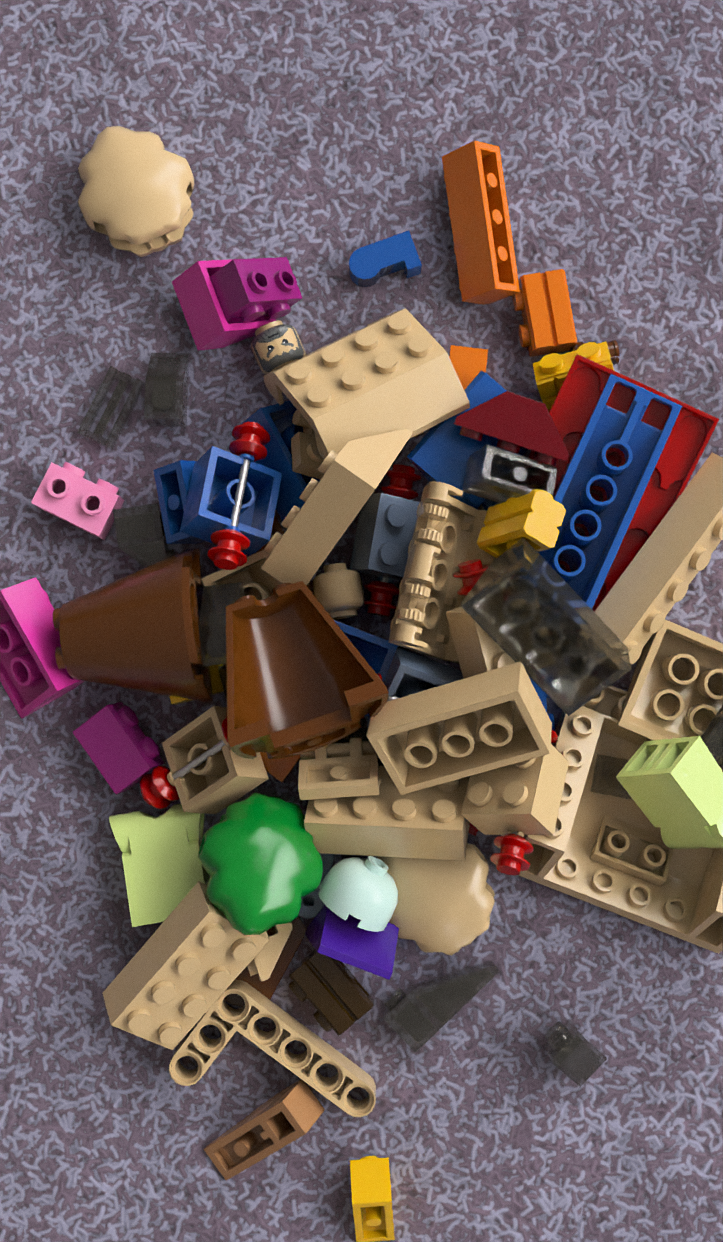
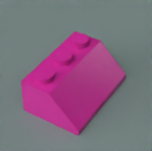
(29, 648)

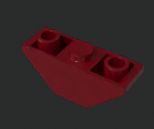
(516, 424)

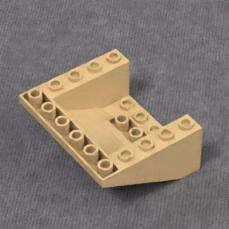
(609, 848)

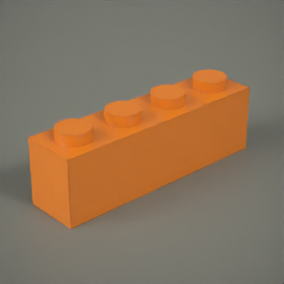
(480, 223)

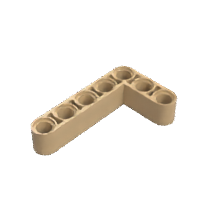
(274, 1044)

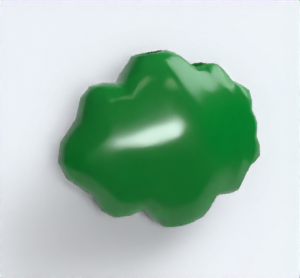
(260, 863)

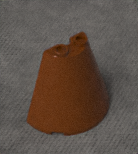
(139, 631)
(293, 676)

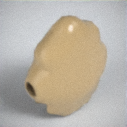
(135, 191)
(441, 900)

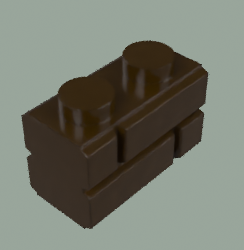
(331, 990)

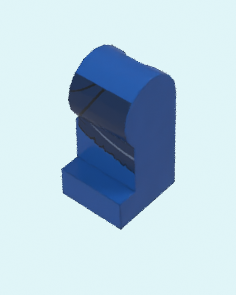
(384, 258)

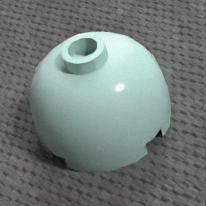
(362, 890)

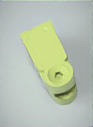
(678, 790)
(159, 860)

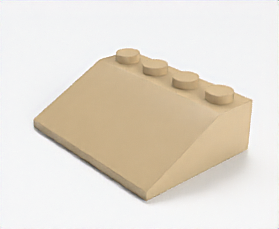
(331, 505)
(674, 685)

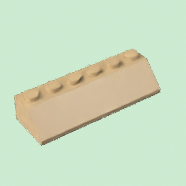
(667, 561)

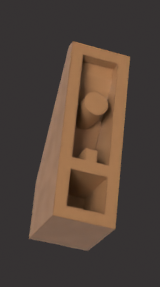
(266, 1130)

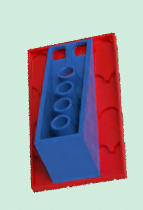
(622, 472)

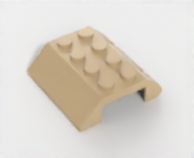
(372, 383)
(441, 540)

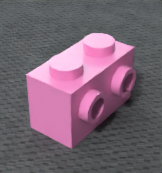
(77, 499)

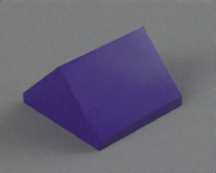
(354, 945)

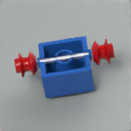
(233, 498)

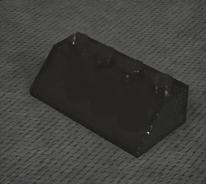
(546, 627)

